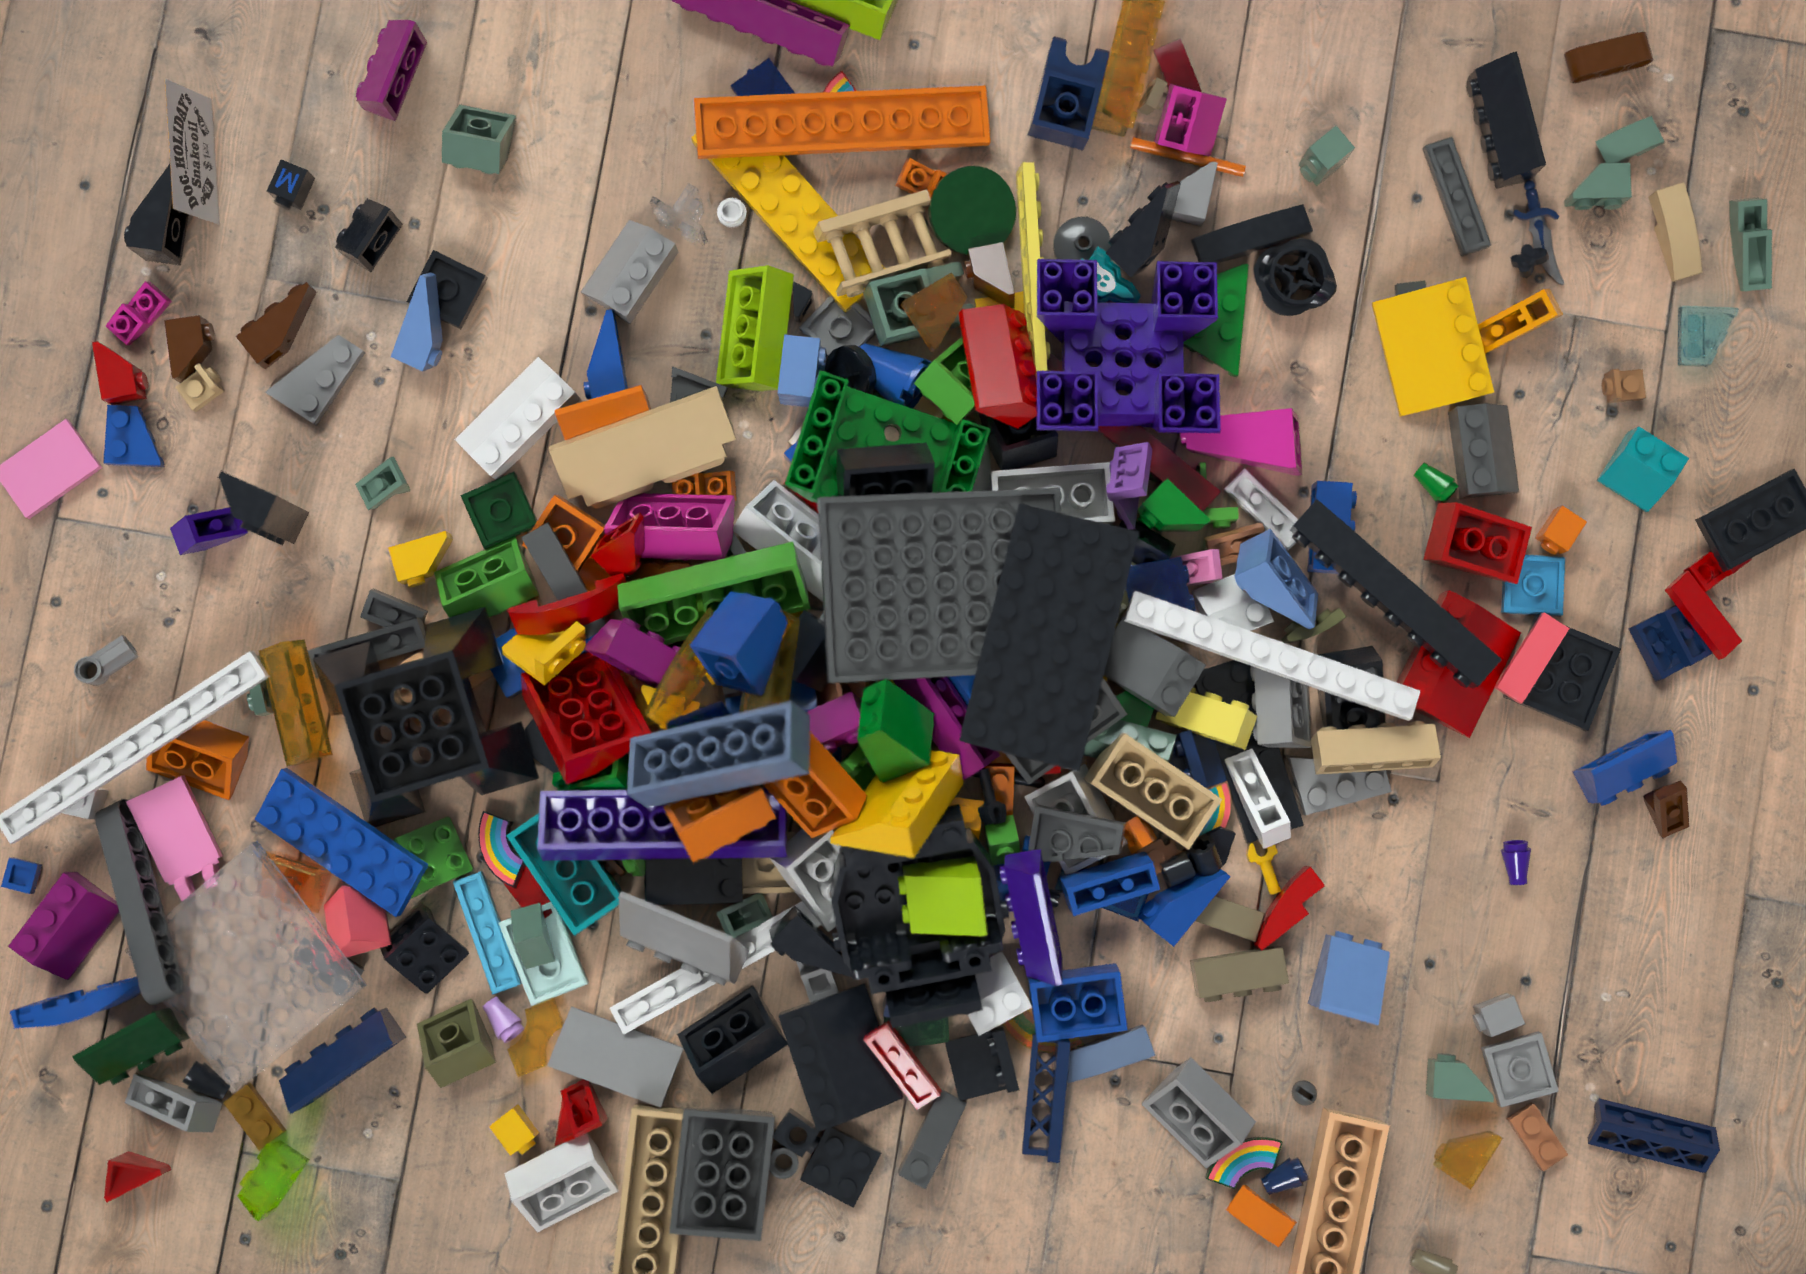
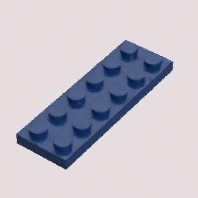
(341, 842)

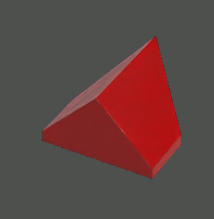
(579, 1112)
(130, 1172)

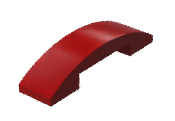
(561, 614)

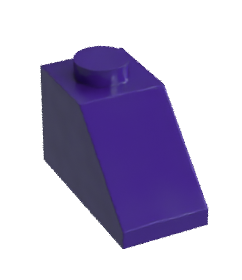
(206, 530)

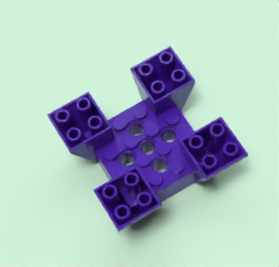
(1158, 397)

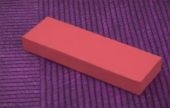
(1531, 658)

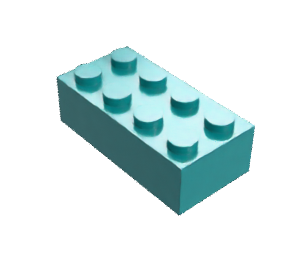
(577, 888)

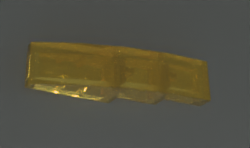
(680, 682)

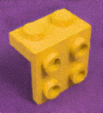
(546, 654)

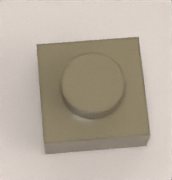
(1153, 96)

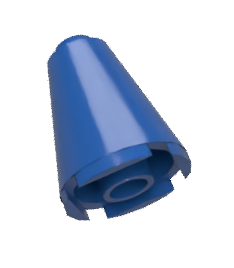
(897, 374)

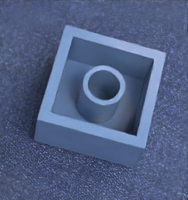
(799, 369)

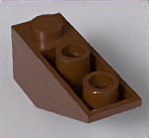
(275, 331)

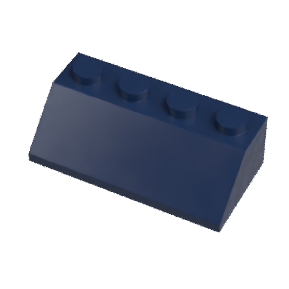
(339, 1060)

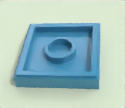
(1538, 587)

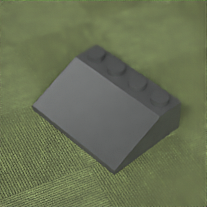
(722, 1173)

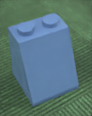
(1350, 978)

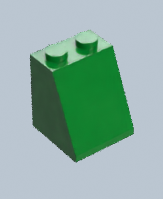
(894, 730)

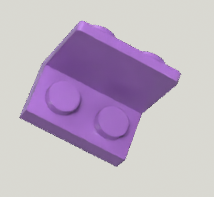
(1129, 479)

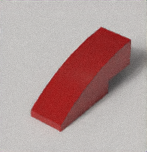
(1287, 906)

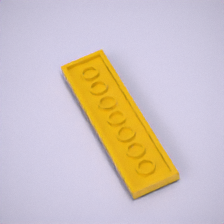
(791, 212)

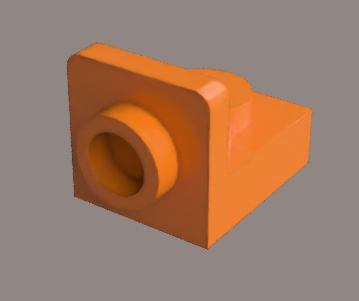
(1138, 834)

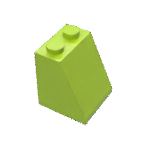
(943, 897)

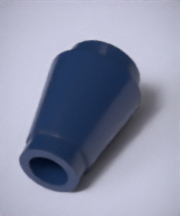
(1285, 1176)

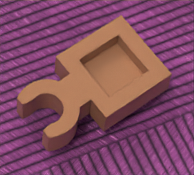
(1160, 852)

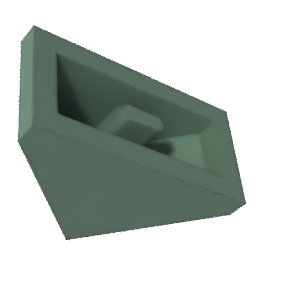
(744, 915)
(531, 936)

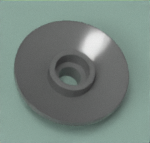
(1067, 237)

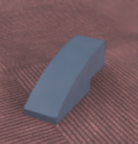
(1109, 1053)

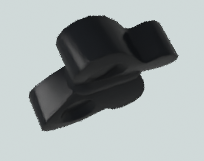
(1528, 259)

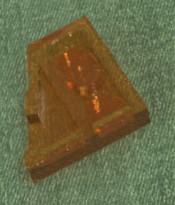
(935, 309)

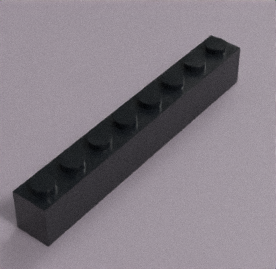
(1395, 595)

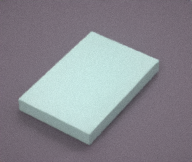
(551, 978)

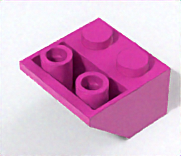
(1190, 120)

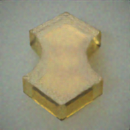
(530, 1050)

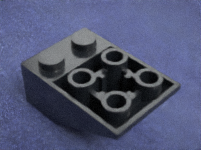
(1148, 230)

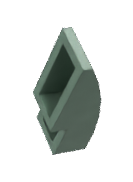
(1751, 243)

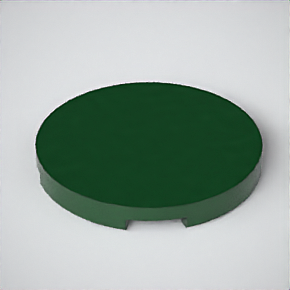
(972, 209)

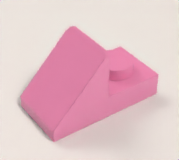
(1202, 566)

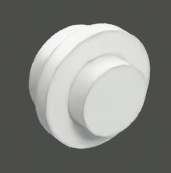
(731, 212)

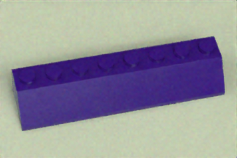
(620, 828)

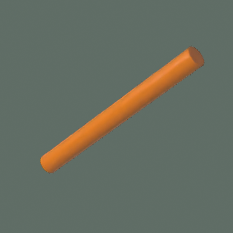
(1187, 157)

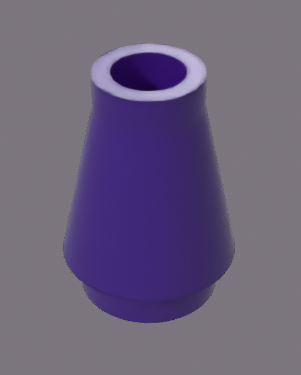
(1516, 860)

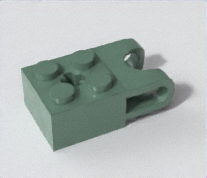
(886, 294)

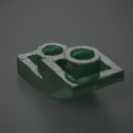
(924, 1032)

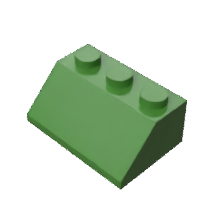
(488, 579)

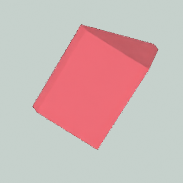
(356, 922)

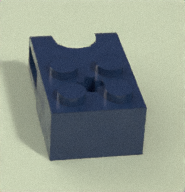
(1070, 88)

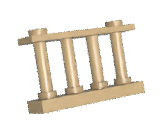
(886, 215)

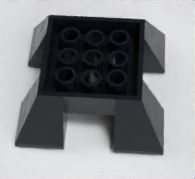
(371, 699)

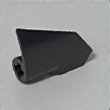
(1204, 857)

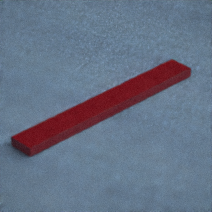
(1163, 462)

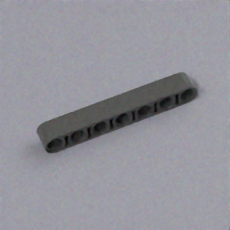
(139, 903)

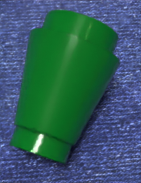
(1436, 483)

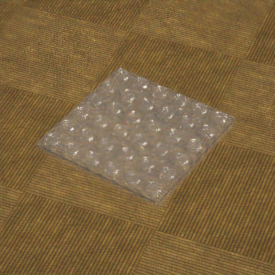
(253, 967)

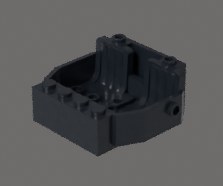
(871, 920)

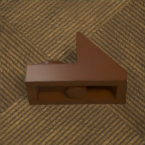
(1669, 808)

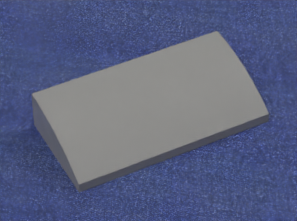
(624, 1063)

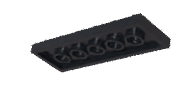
(1234, 682)

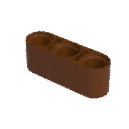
(1608, 57)

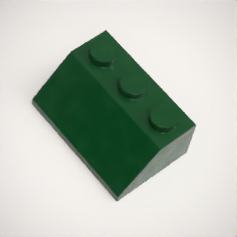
(132, 1047)

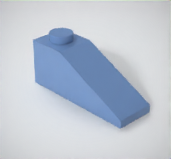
(421, 330)

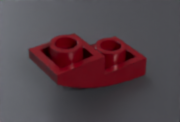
(1176, 65)

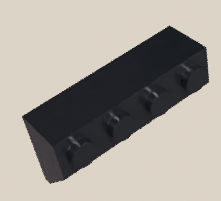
(1505, 121)
(263, 511)

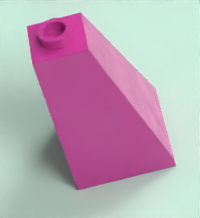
(1253, 439)

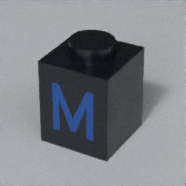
(290, 185)

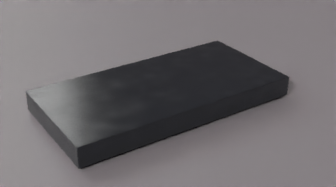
(1755, 520)

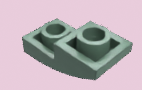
(1630, 141)

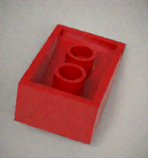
(1477, 542)

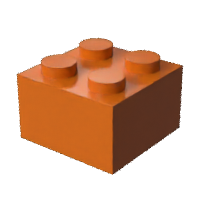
(573, 527)

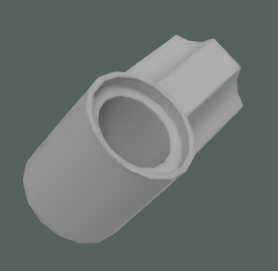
(108, 661)

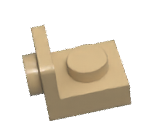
(200, 387)

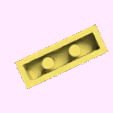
(1214, 719)

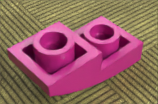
(139, 314)

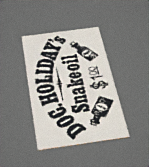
(192, 152)

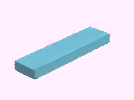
(486, 932)

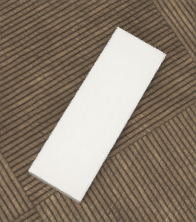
(1262, 506)

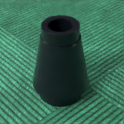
(206, 1081)

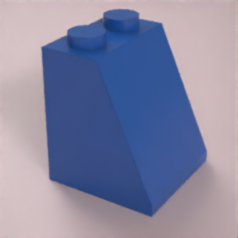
(741, 642)

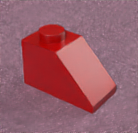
(118, 377)
(622, 547)

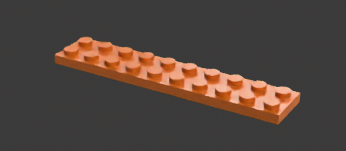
(841, 122)

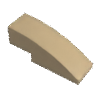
(1677, 231)

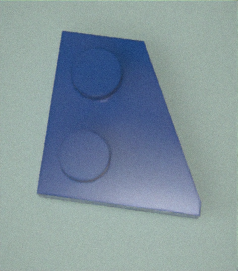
(128, 438)

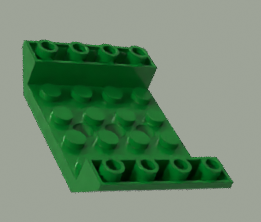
(854, 419)

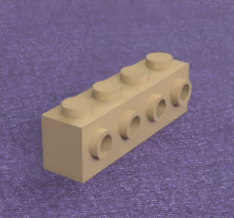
(1375, 748)

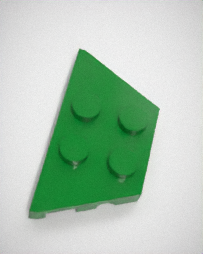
(1222, 339)

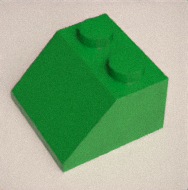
(1170, 511)

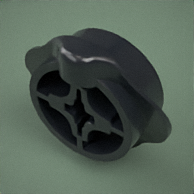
(1309, 252)

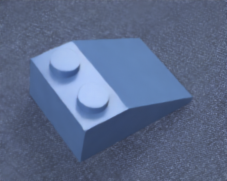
(1276, 579)

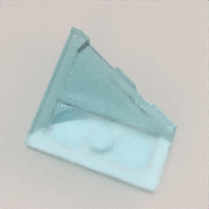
(1701, 332)

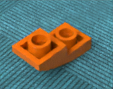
(918, 177)
(707, 484)
(1261, 1216)

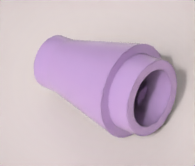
(503, 1020)

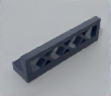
(1056, 1104)
(1658, 1132)

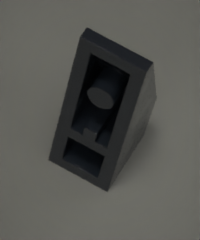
(806, 943)

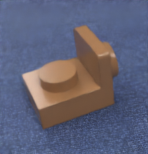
(1623, 385)

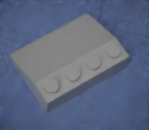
(680, 940)

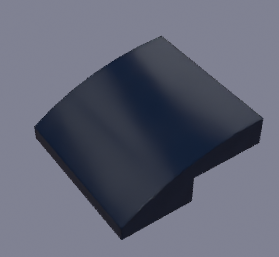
(1668, 643)

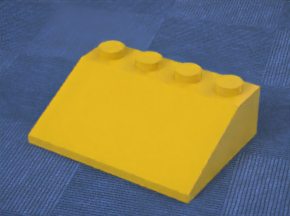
(1432, 347)
(904, 809)

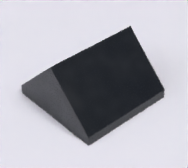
(810, 655)

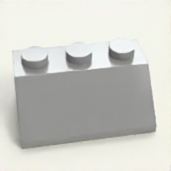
(630, 270)
(1280, 711)
(1199, 1113)

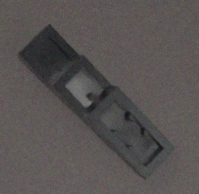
(1252, 235)

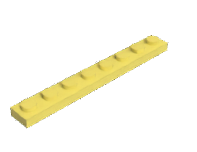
(1030, 242)

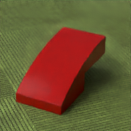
(1708, 572)

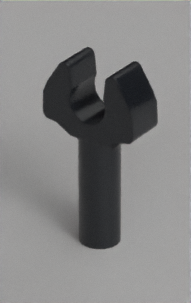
(991, 811)

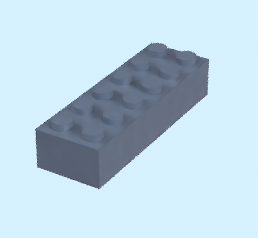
(719, 755)

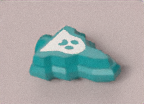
(1110, 283)

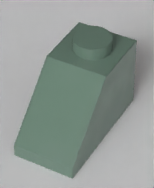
(1454, 1080)

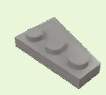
(318, 379)
(1336, 789)

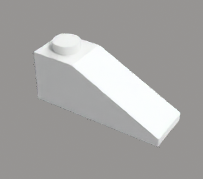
(1259, 799)

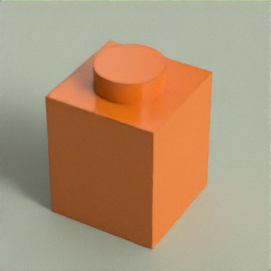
(1560, 530)

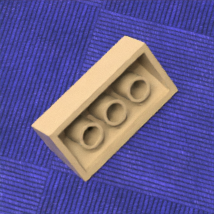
(1153, 789)

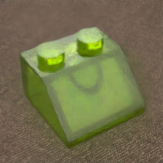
(271, 1179)

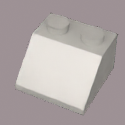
(1232, 605)
(1000, 996)

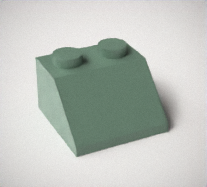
(477, 139)

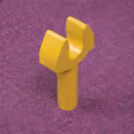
(1265, 865)

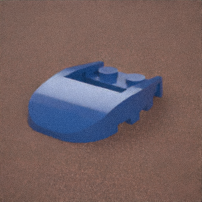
(75, 1005)

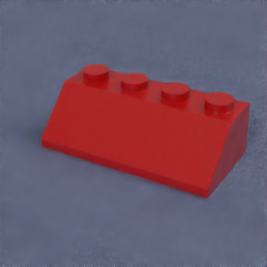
(1000, 363)

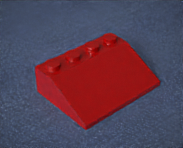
(1440, 694)
(584, 716)

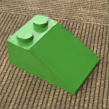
(948, 383)

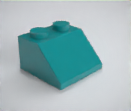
(1642, 468)

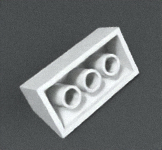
(516, 418)
(780, 518)

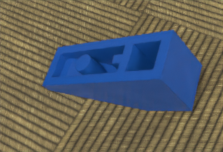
(606, 368)
(1178, 907)

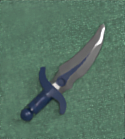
(1539, 229)

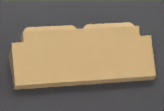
(644, 449)

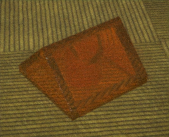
(306, 877)

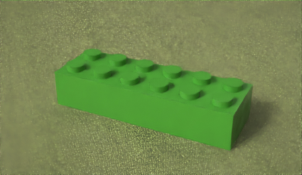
(678, 599)

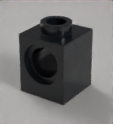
(791, 1120)

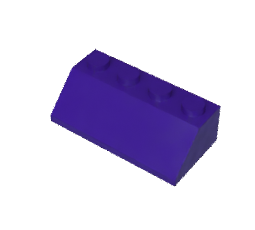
(1033, 916)

